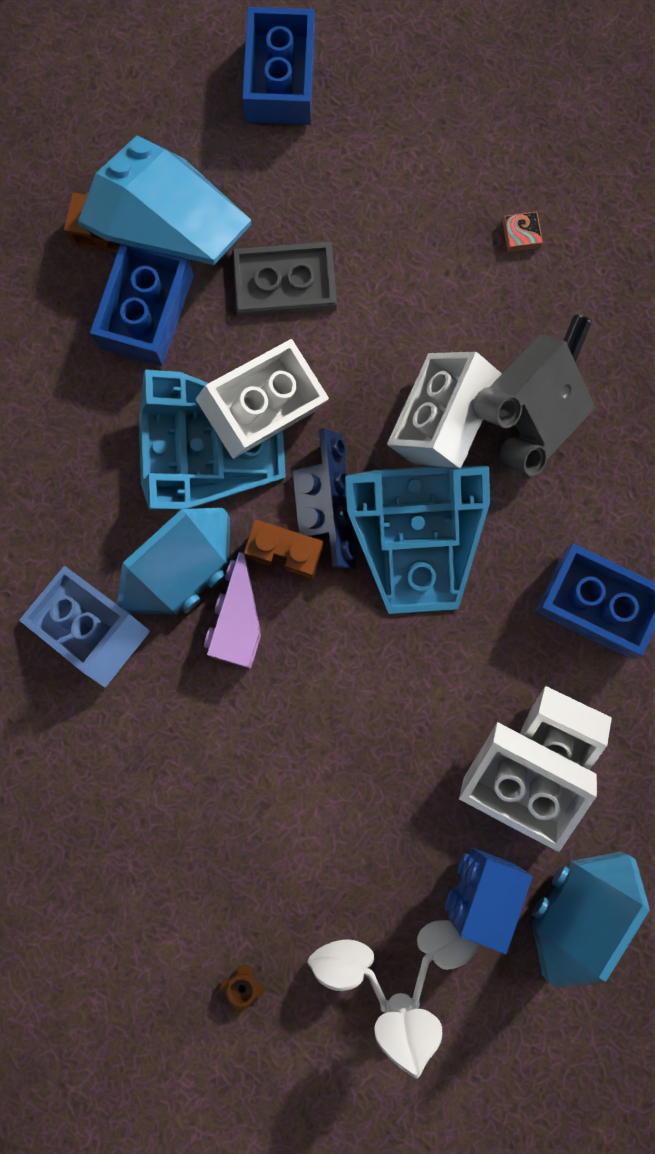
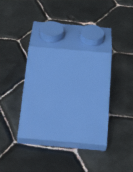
(84, 626)

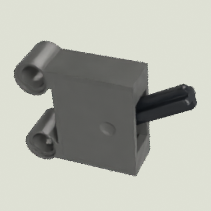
(541, 397)

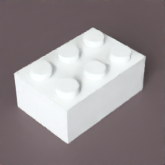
(261, 398)
(439, 412)
(529, 787)

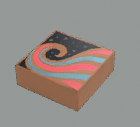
(522, 231)

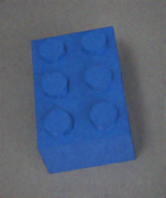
(279, 65)
(142, 304)
(600, 602)
(487, 899)

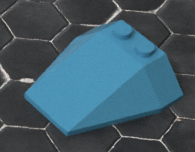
(161, 205)
(182, 453)
(419, 531)
(177, 563)
(588, 919)

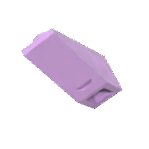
(237, 628)

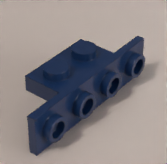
(323, 502)

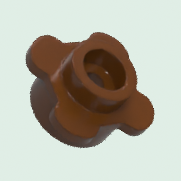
(240, 999)

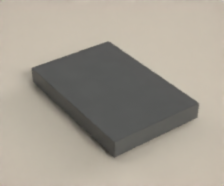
(284, 278)

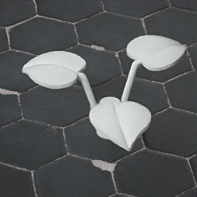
(403, 1031)

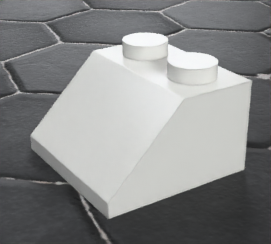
(567, 727)

